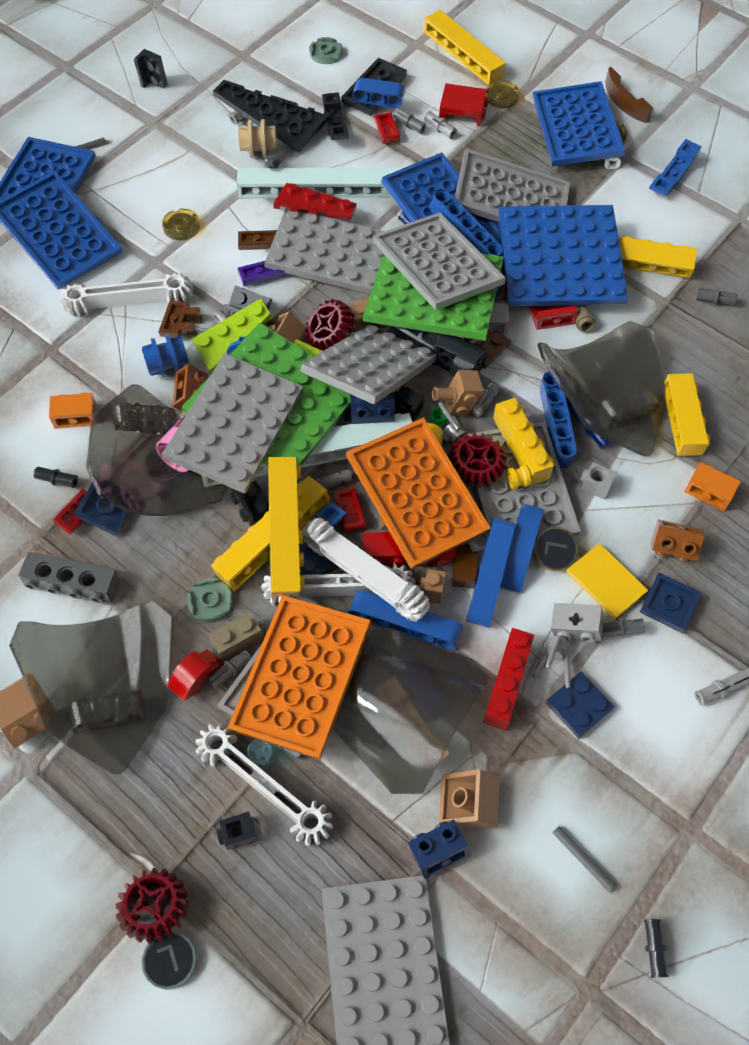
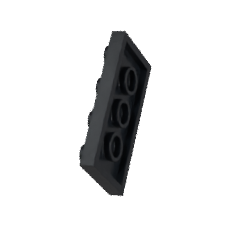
(379, 70)

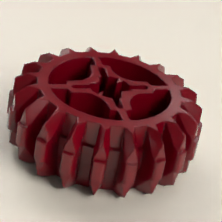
(330, 324)
(477, 467)
(131, 919)

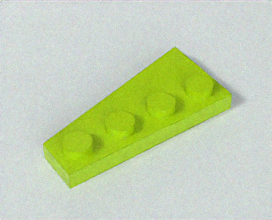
(216, 340)

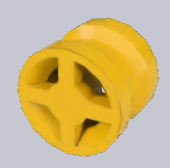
(519, 477)

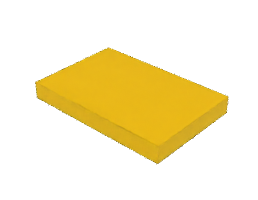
(607, 581)

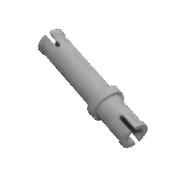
(720, 689)

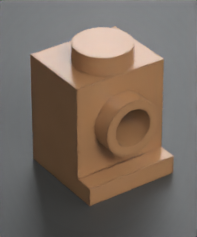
(433, 585)

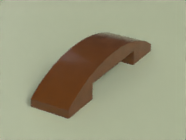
(637, 109)

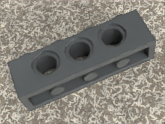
(38, 565)

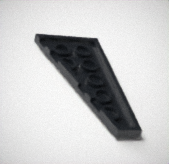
(293, 123)

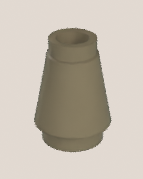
(585, 320)

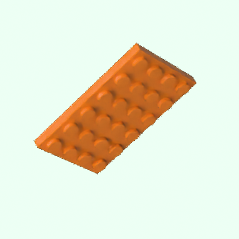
(417, 492)
(300, 676)

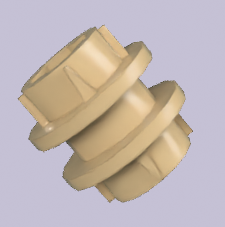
(257, 138)

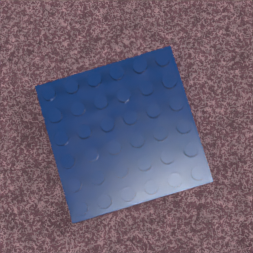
(561, 255)

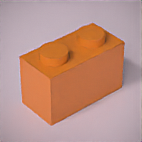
(72, 410)
(712, 486)

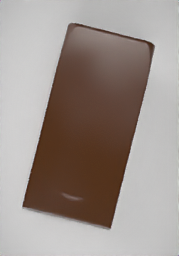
(464, 567)

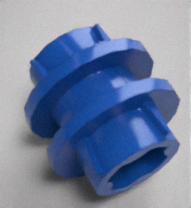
(165, 355)

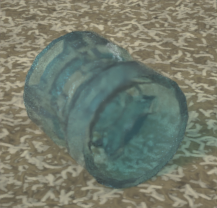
(259, 749)

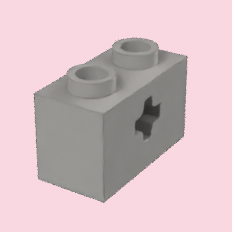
(589, 620)

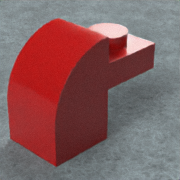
(192, 673)

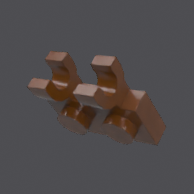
(175, 317)
(495, 344)

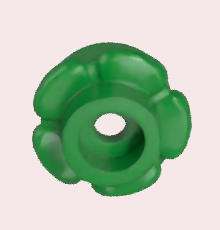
(438, 413)

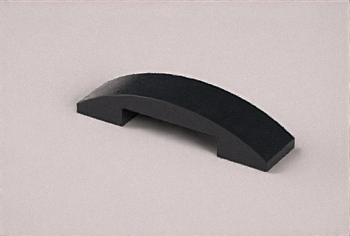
(335, 125)

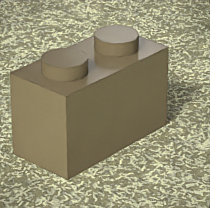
(235, 636)

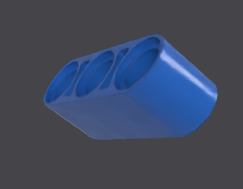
(379, 92)

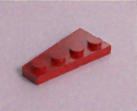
(313, 201)

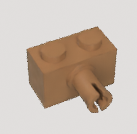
(461, 393)

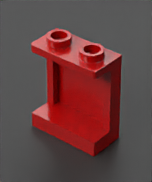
(464, 102)
(553, 316)

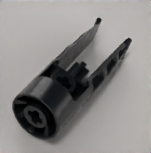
(451, 351)

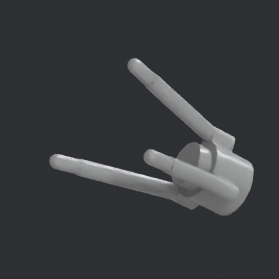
(454, 429)
(556, 651)

